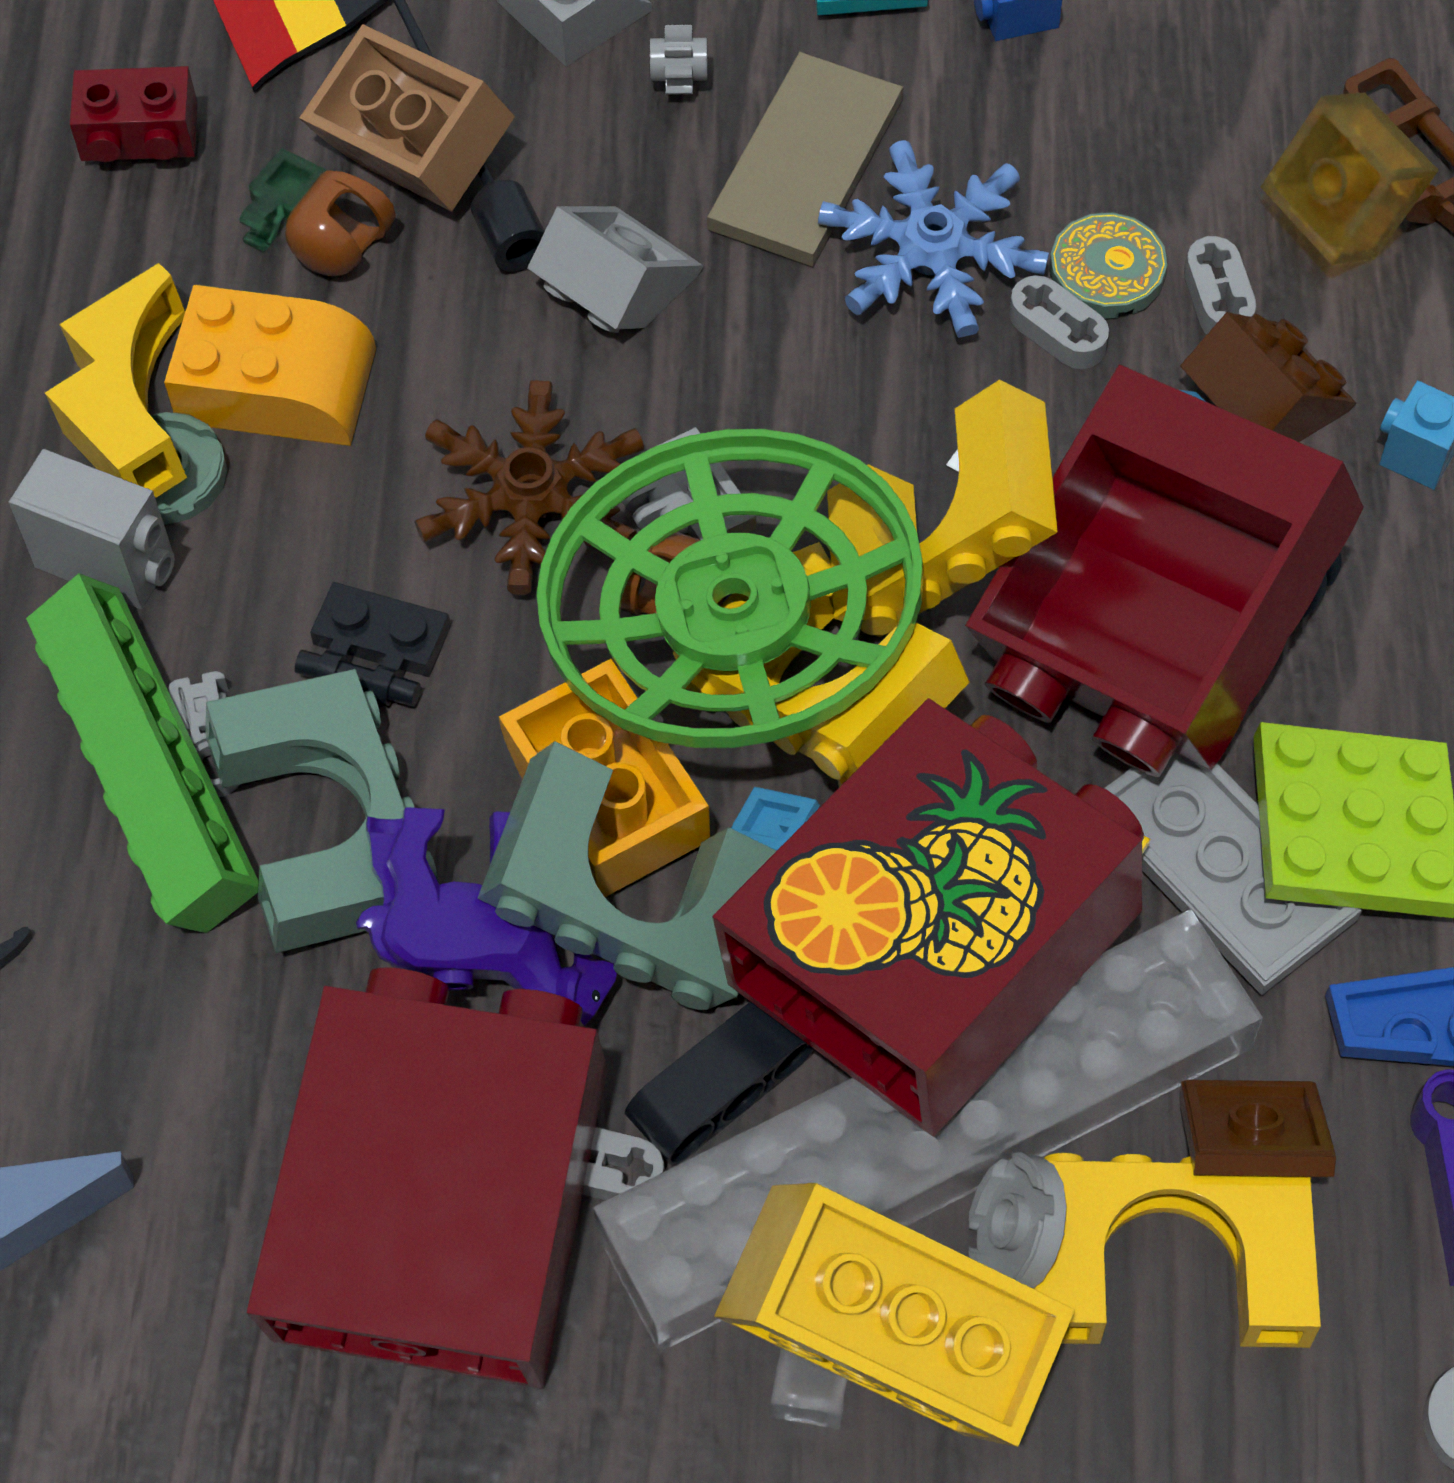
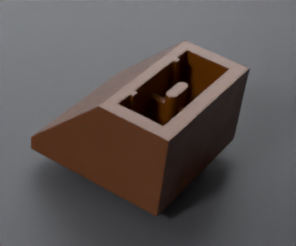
(1268, 376)

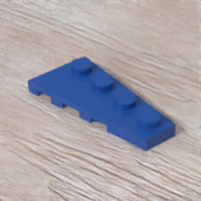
(1396, 1017)

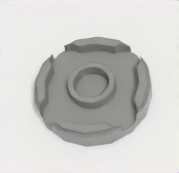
(1019, 1218)

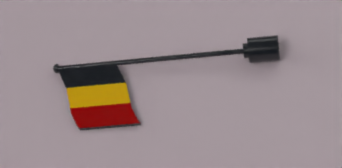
(280, 31)

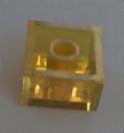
(1348, 178)

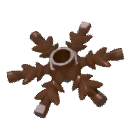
(523, 483)

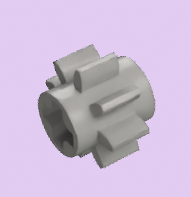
(678, 59)

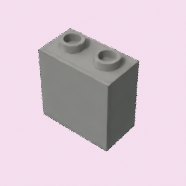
(92, 526)

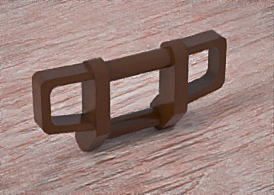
(1416, 116)

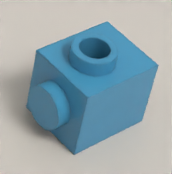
(1420, 435)

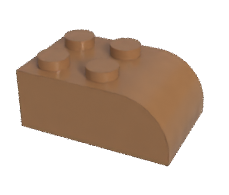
(408, 116)

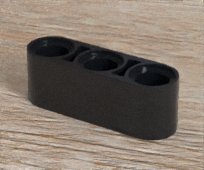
(715, 1082)

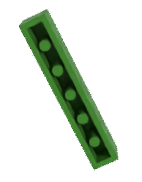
(142, 755)

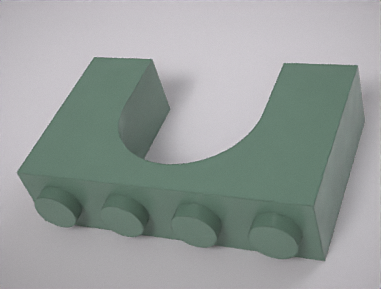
(323, 730)
(547, 882)

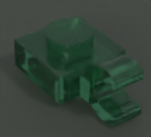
(275, 195)

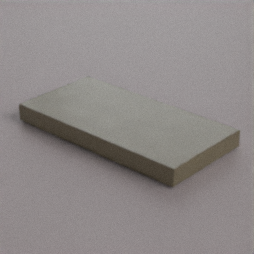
(804, 153)

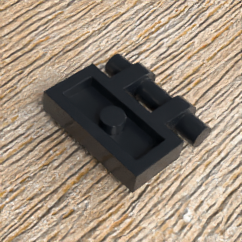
(377, 630)

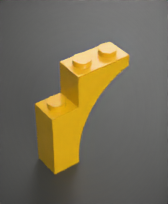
(107, 400)

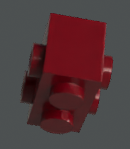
(140, 113)

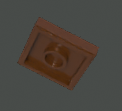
(1256, 1128)

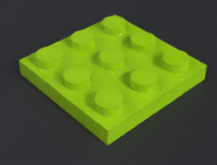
(1355, 819)

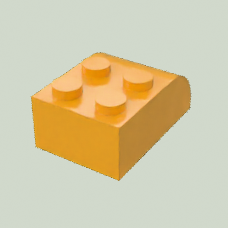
(270, 365)
(650, 802)

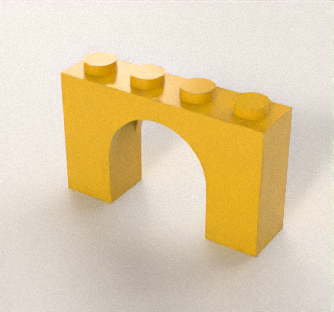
(996, 513)
(844, 742)
(1257, 1218)

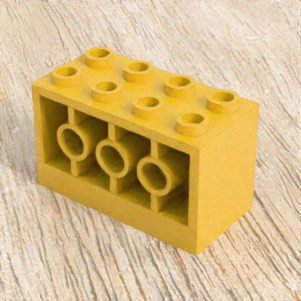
(895, 1312)

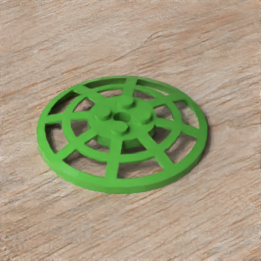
(726, 565)

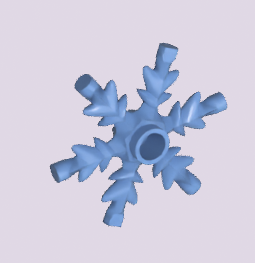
(933, 239)

